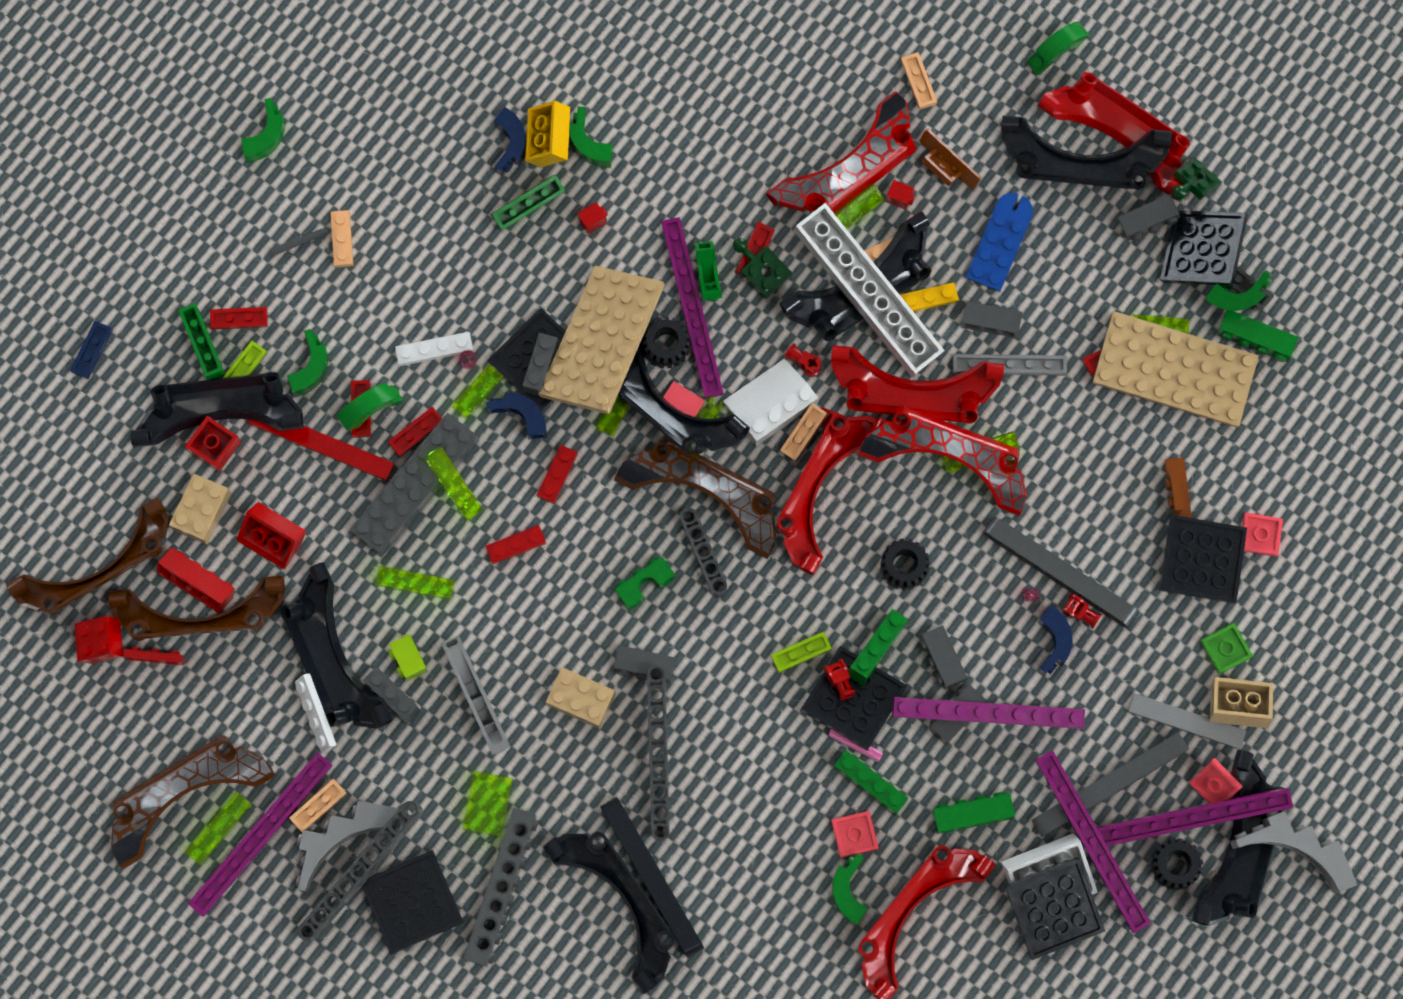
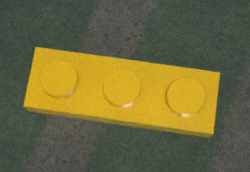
(931, 297)

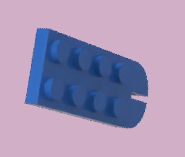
(1000, 242)

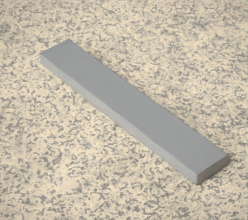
(1015, 364)
(1186, 721)

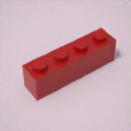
(195, 580)

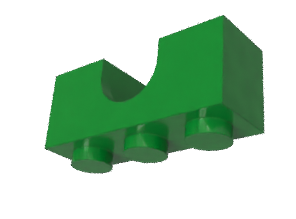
(657, 572)

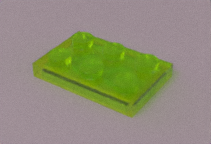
(487, 804)

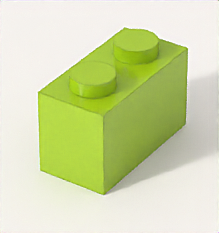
(408, 658)

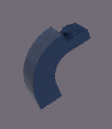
(512, 127)
(525, 408)
(1061, 633)

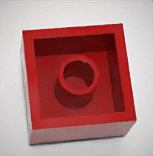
(213, 444)
(98, 640)

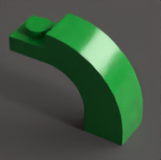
(1066, 38)
(269, 139)
(592, 152)
(707, 271)
(1232, 301)
(314, 372)
(367, 404)
(843, 899)

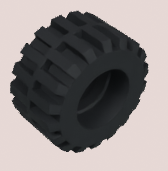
(666, 327)
(904, 548)
(1160, 869)

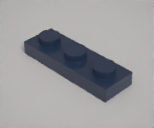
(91, 350)

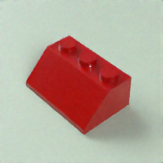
(270, 535)

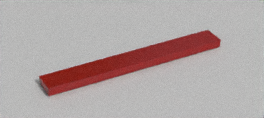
(333, 449)

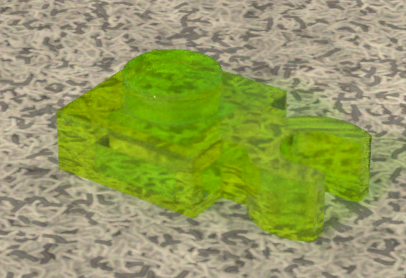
(711, 412)

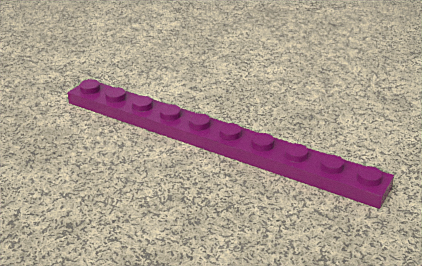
(692, 308)
(988, 713)
(1196, 816)
(260, 834)
(1092, 841)

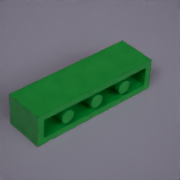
(527, 202)
(1257, 335)
(202, 342)
(877, 647)
(870, 783)
(973, 813)

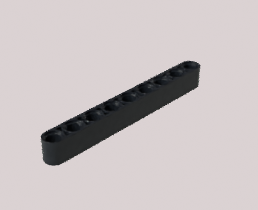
(652, 877)

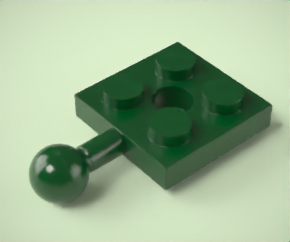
(1194, 178)
(753, 270)

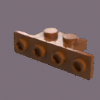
(946, 162)
(1178, 488)

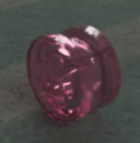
(468, 353)
(1031, 595)

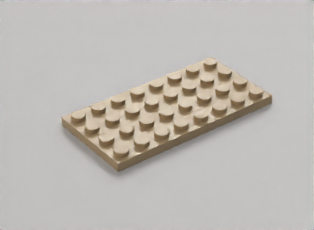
(601, 339)
(1175, 369)

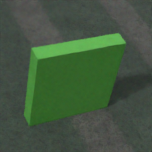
(1226, 648)

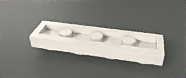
(433, 348)
(315, 713)

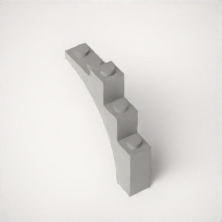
(475, 695)
(318, 846)
(1326, 856)

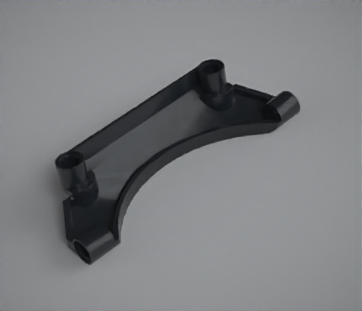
(1058, 165)
(901, 265)
(241, 397)
(678, 426)
(318, 646)
(605, 862)
(1244, 869)

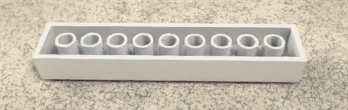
(868, 290)

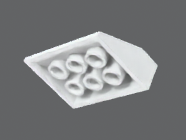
(771, 401)
(1046, 857)

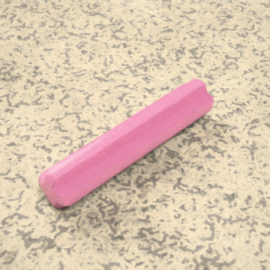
(871, 753)

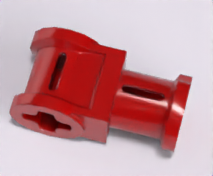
(803, 360)
(1080, 611)
(838, 676)

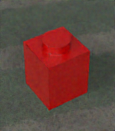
(900, 195)
(592, 217)

